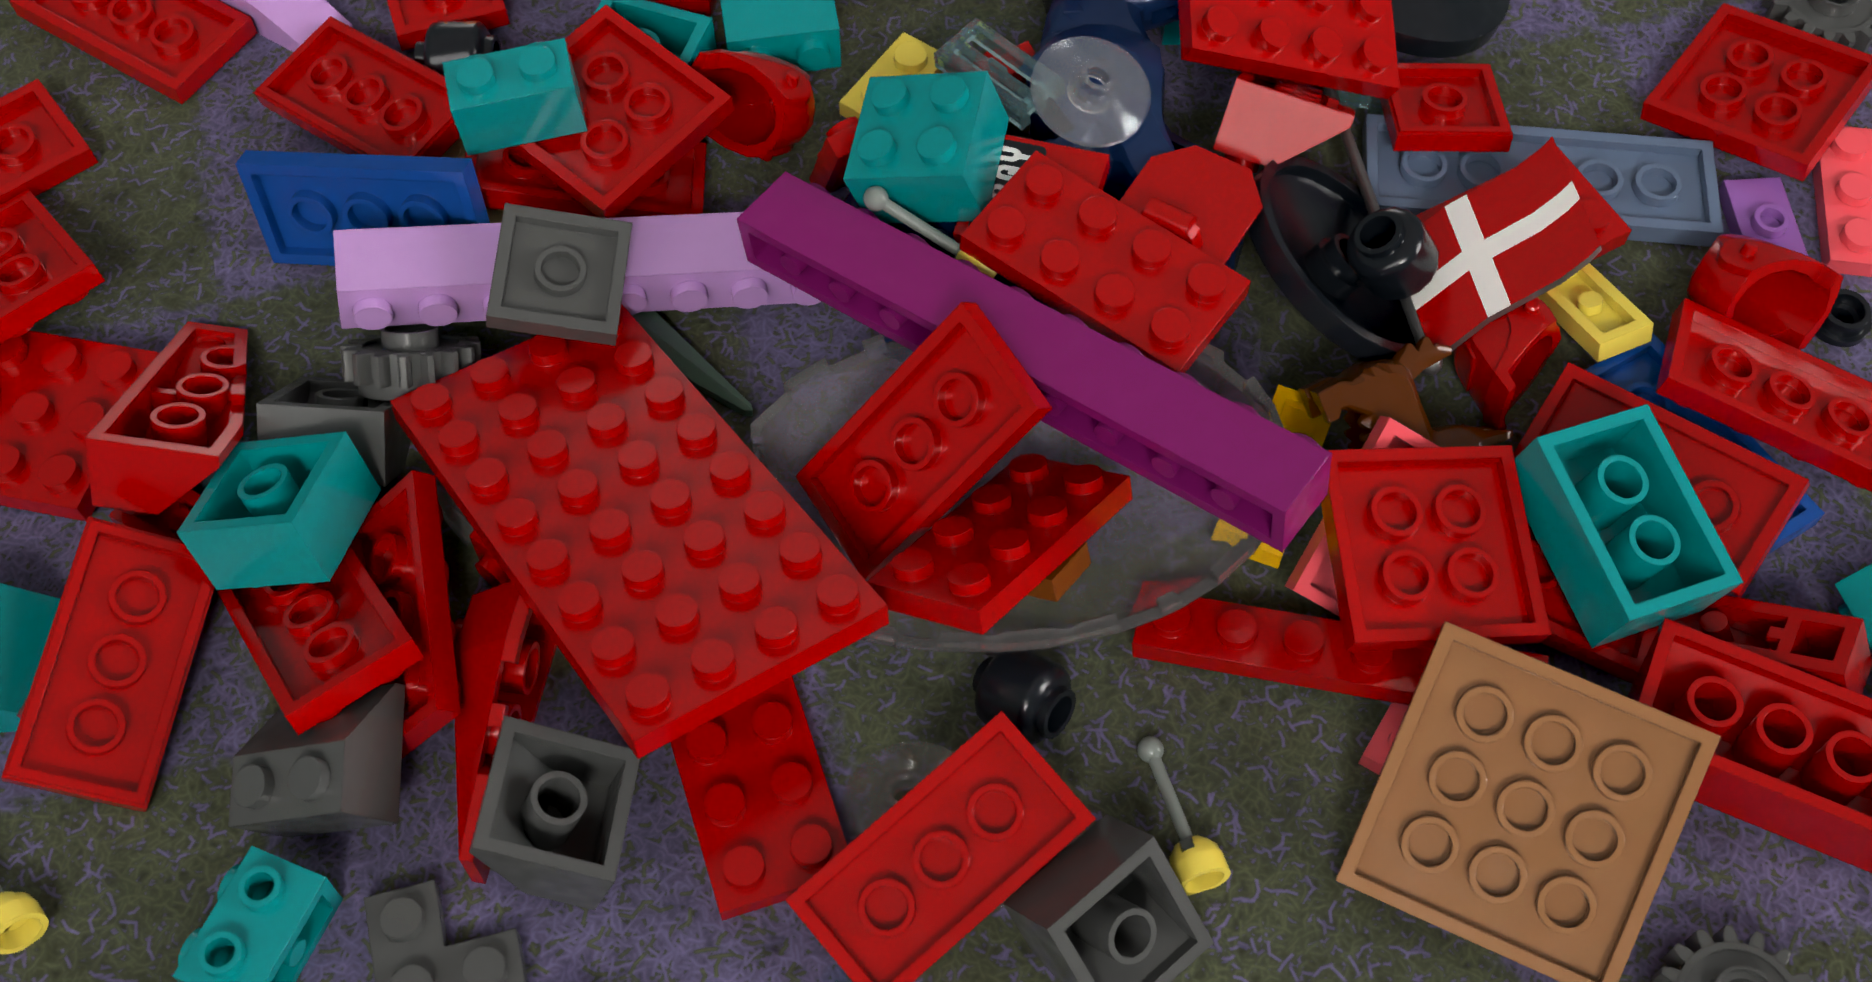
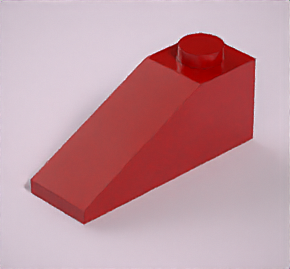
(1802, 638)

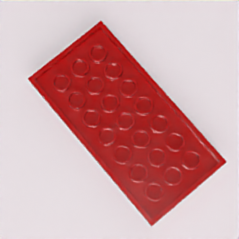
(638, 528)

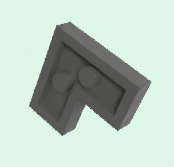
(412, 942)

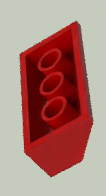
(1789, 742)

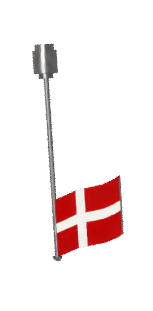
(1494, 245)

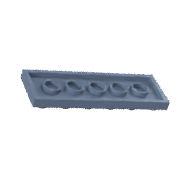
(1653, 183)

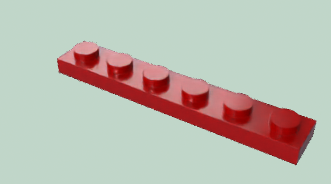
(1281, 650)

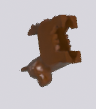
(1389, 390)

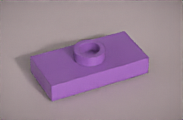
(1761, 211)

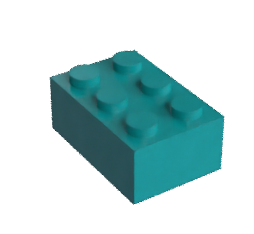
(1622, 525)

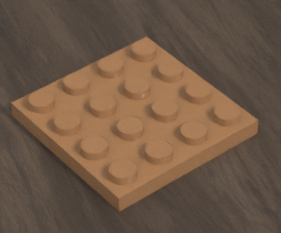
(1527, 809)

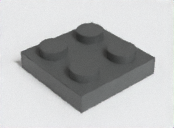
(559, 274)

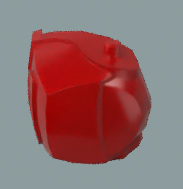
(769, 101)
(1765, 287)
(1506, 358)

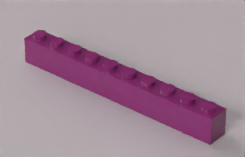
(1099, 389)

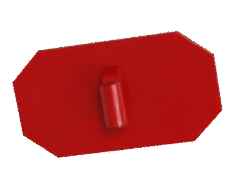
(1197, 198)

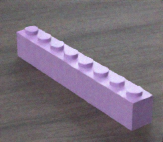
(447, 271)

